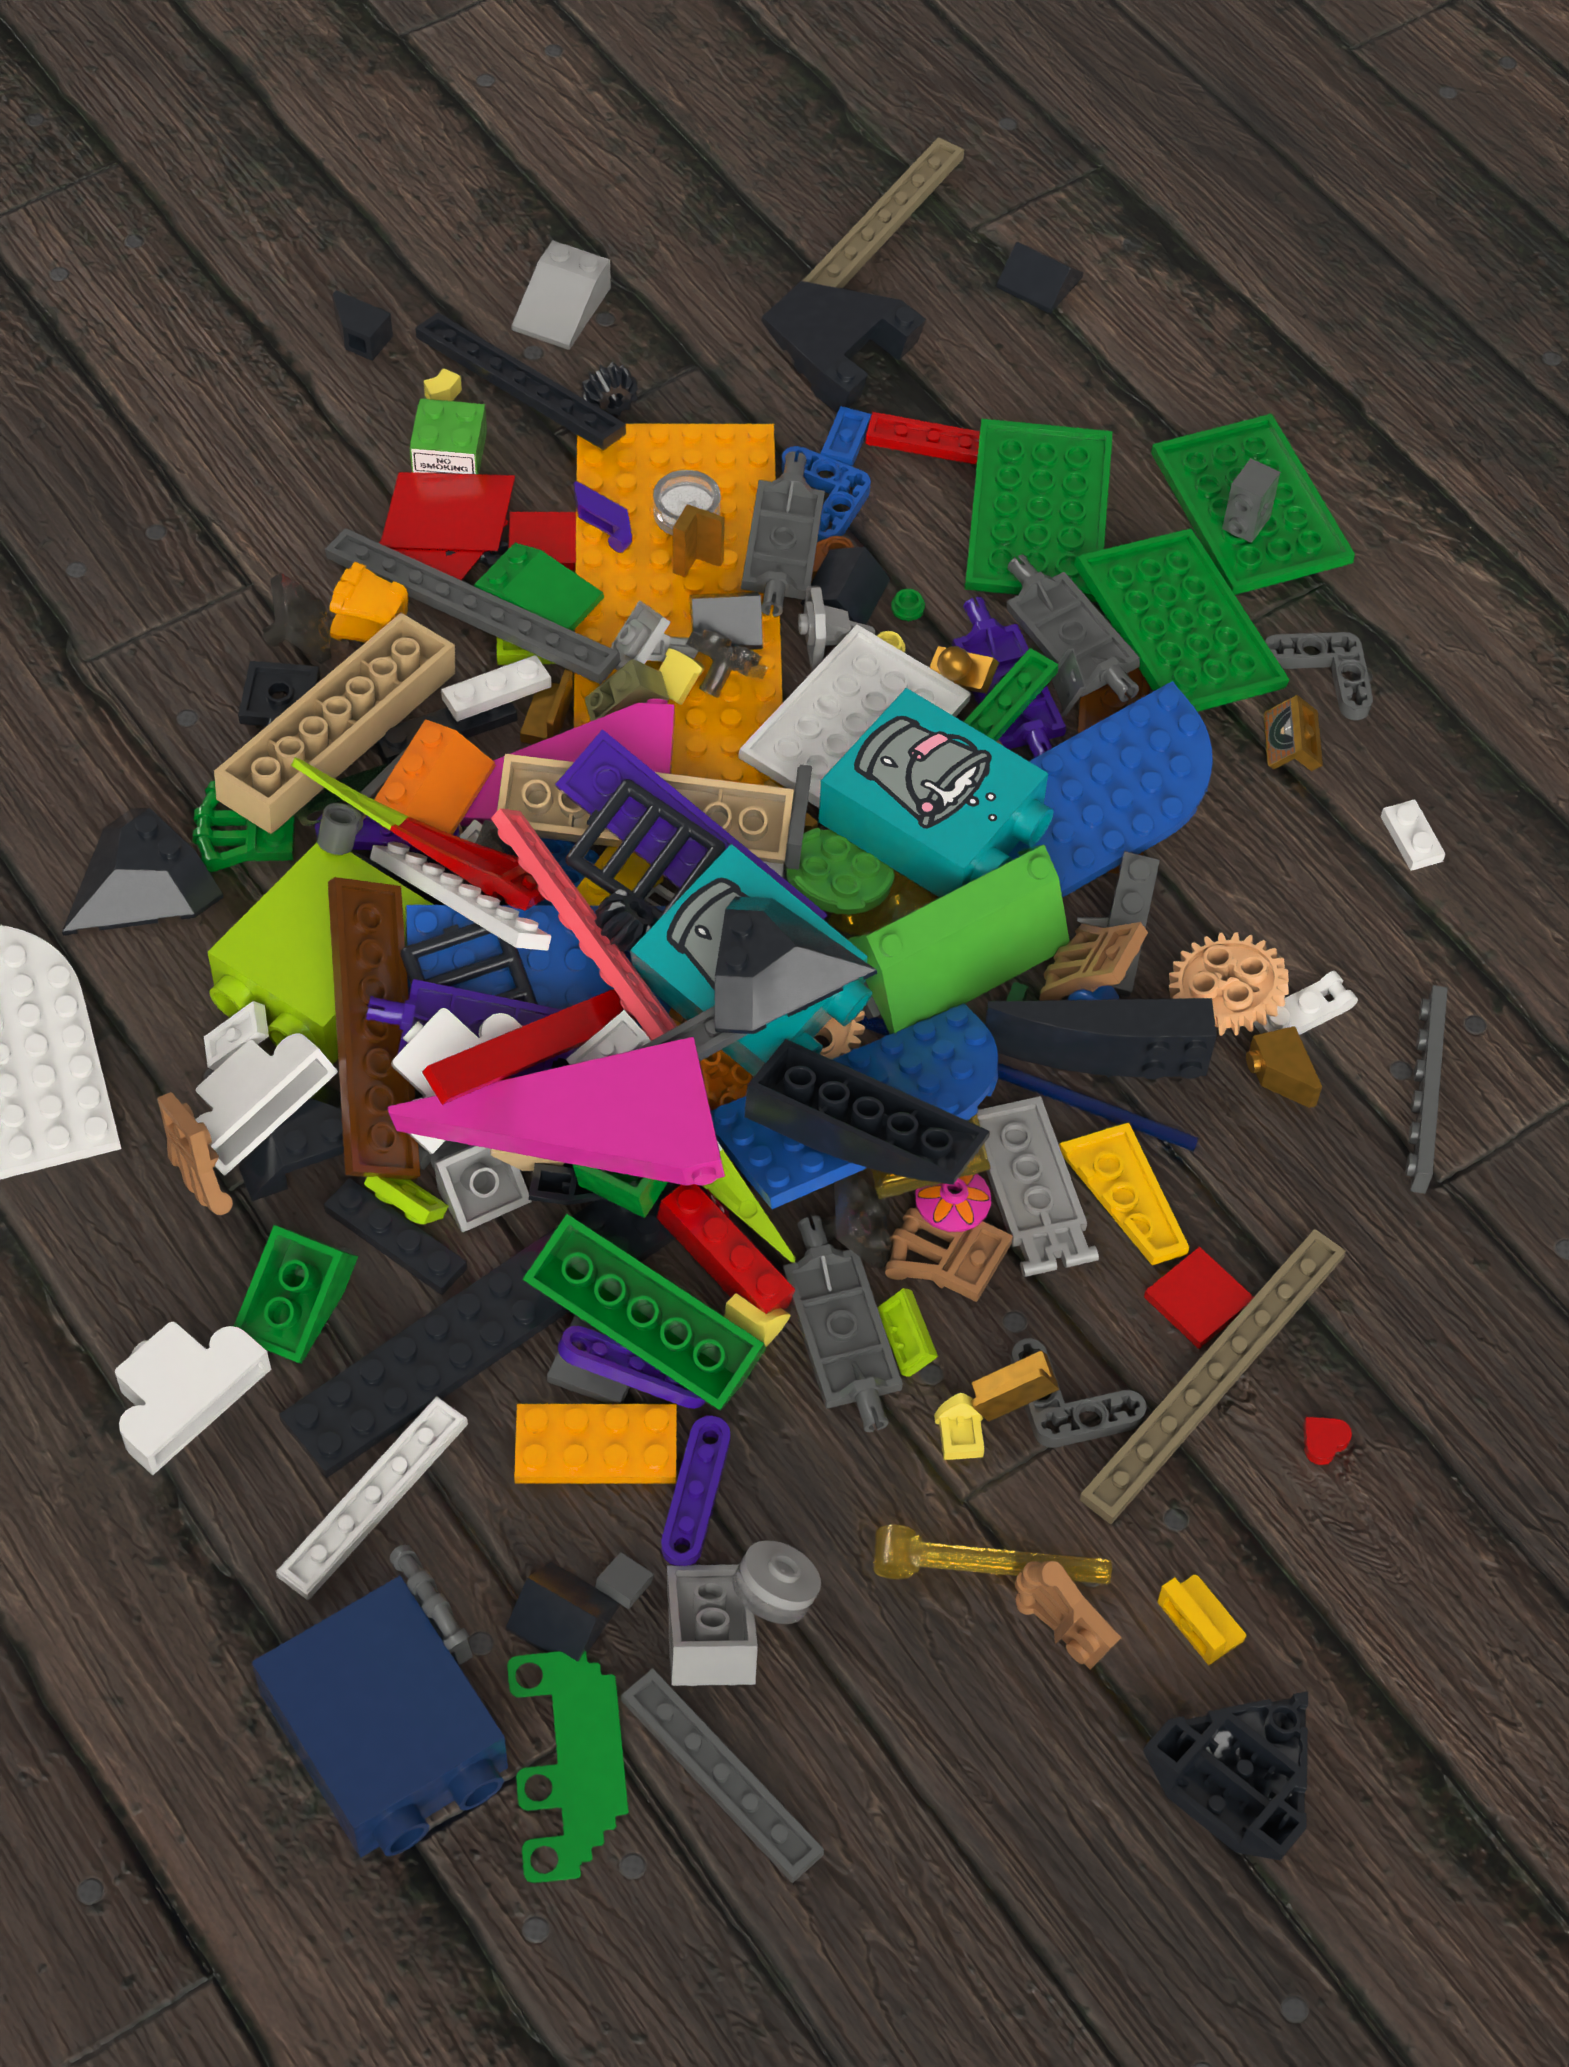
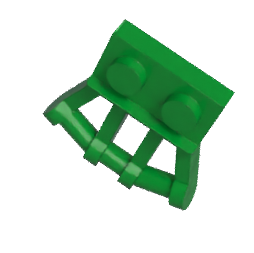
(254, 841)

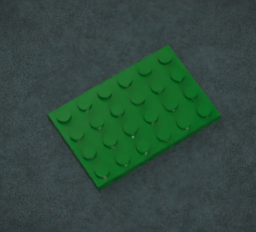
(1036, 497)
(1301, 531)
(1181, 619)

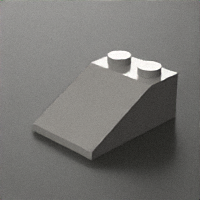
(562, 295)
(709, 1628)

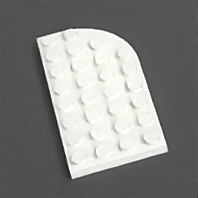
(49, 1062)

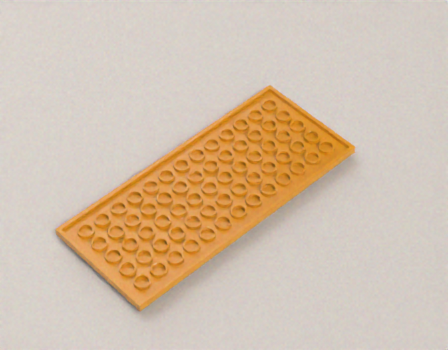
(736, 458)

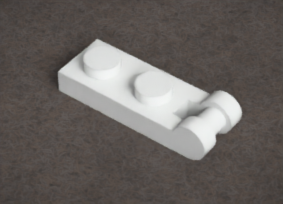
(1309, 1007)

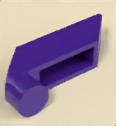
(604, 515)

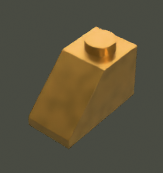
(1284, 1066)

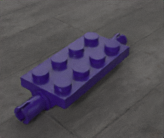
(1007, 645)
(466, 1005)

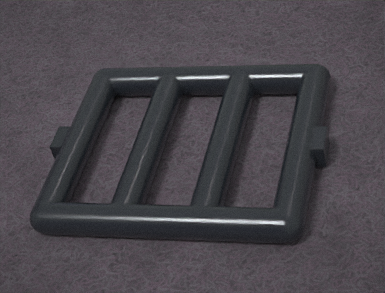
(655, 808)
(453, 936)

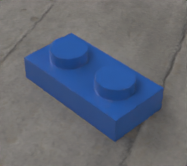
(846, 435)

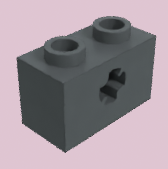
(1251, 500)

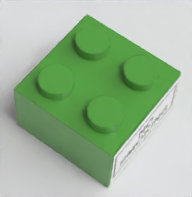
(448, 437)

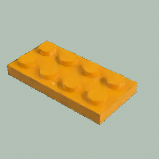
(595, 1444)

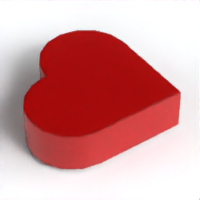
(1324, 1438)

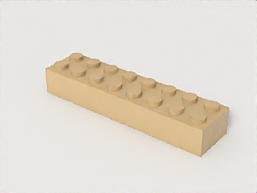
(335, 722)
(749, 812)

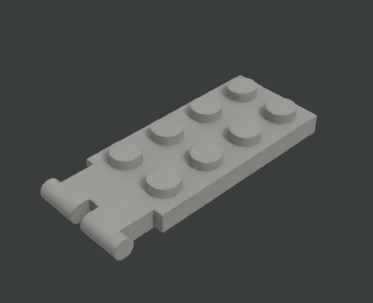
(1034, 1187)

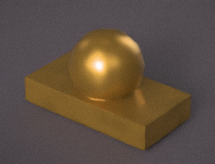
(965, 669)

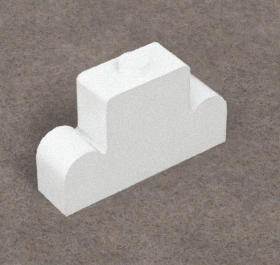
(437, 1040)
(258, 1092)
(183, 1388)

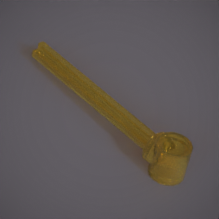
(902, 1553)

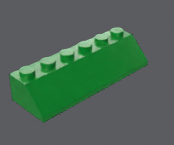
(645, 1312)

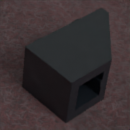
(362, 326)

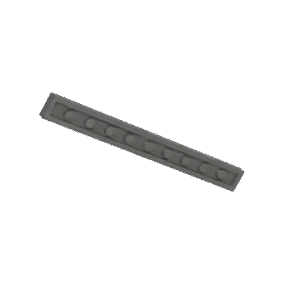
(477, 607)

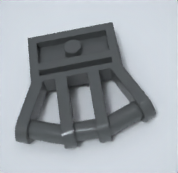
(432, 1602)

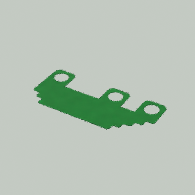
(590, 1760)

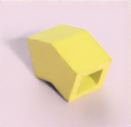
(443, 386)

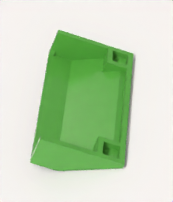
(967, 940)

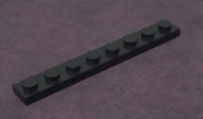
(521, 381)

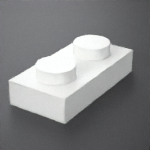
(1412, 835)
(228, 1037)

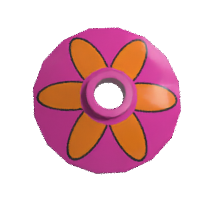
(955, 1211)

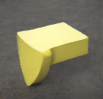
(679, 674)
(754, 1321)
(960, 1428)

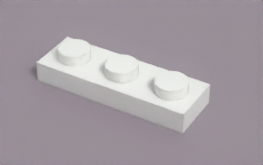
(496, 688)

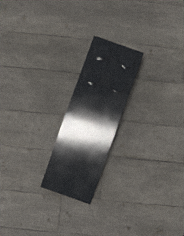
(1108, 1035)
(859, 1117)

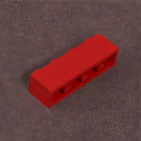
(723, 1249)

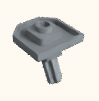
(823, 625)
(644, 637)

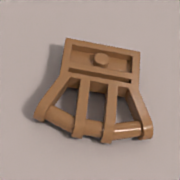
(1092, 959)
(191, 1151)
(962, 1267)
(1057, 1601)

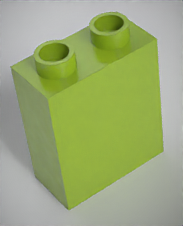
(284, 950)

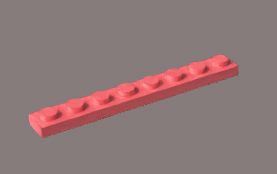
(580, 918)

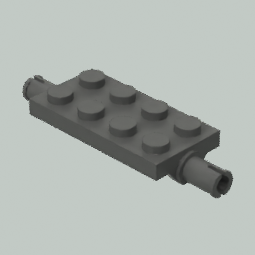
(783, 537)
(1062, 619)
(842, 1327)

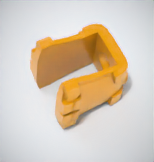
(364, 604)

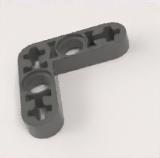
(1336, 659)
(1057, 1411)

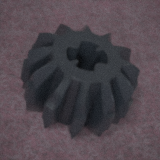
(611, 389)
(624, 919)

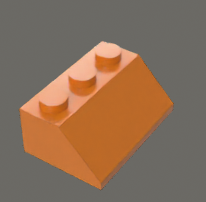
(436, 777)

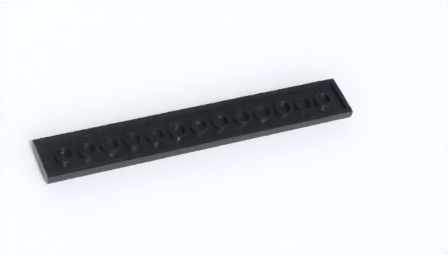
(450, 1345)

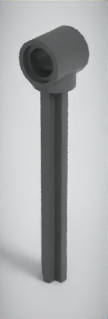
(343, 822)

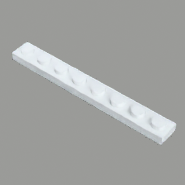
(461, 897)

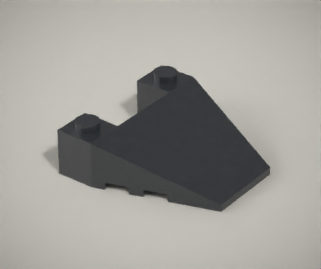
(829, 325)

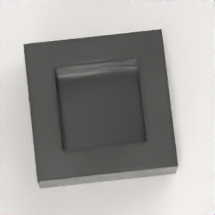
(624, 1580)

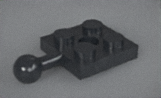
(264, 681)

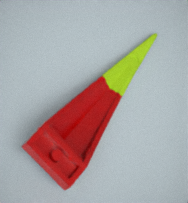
(482, 867)

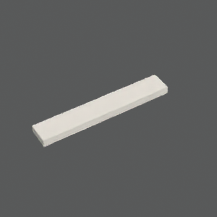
(371, 1498)

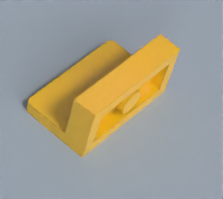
(1200, 1617)

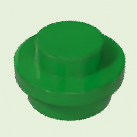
(908, 605)

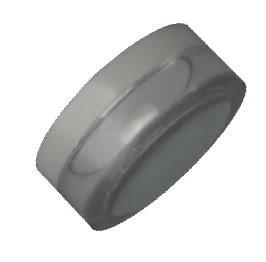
(678, 490)
(776, 1582)

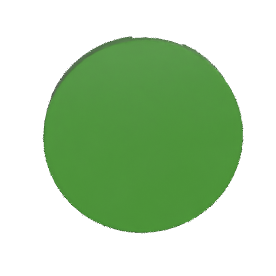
(840, 874)

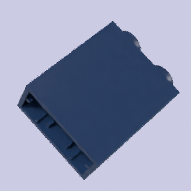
(383, 1719)

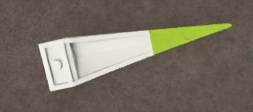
(625, 1035)

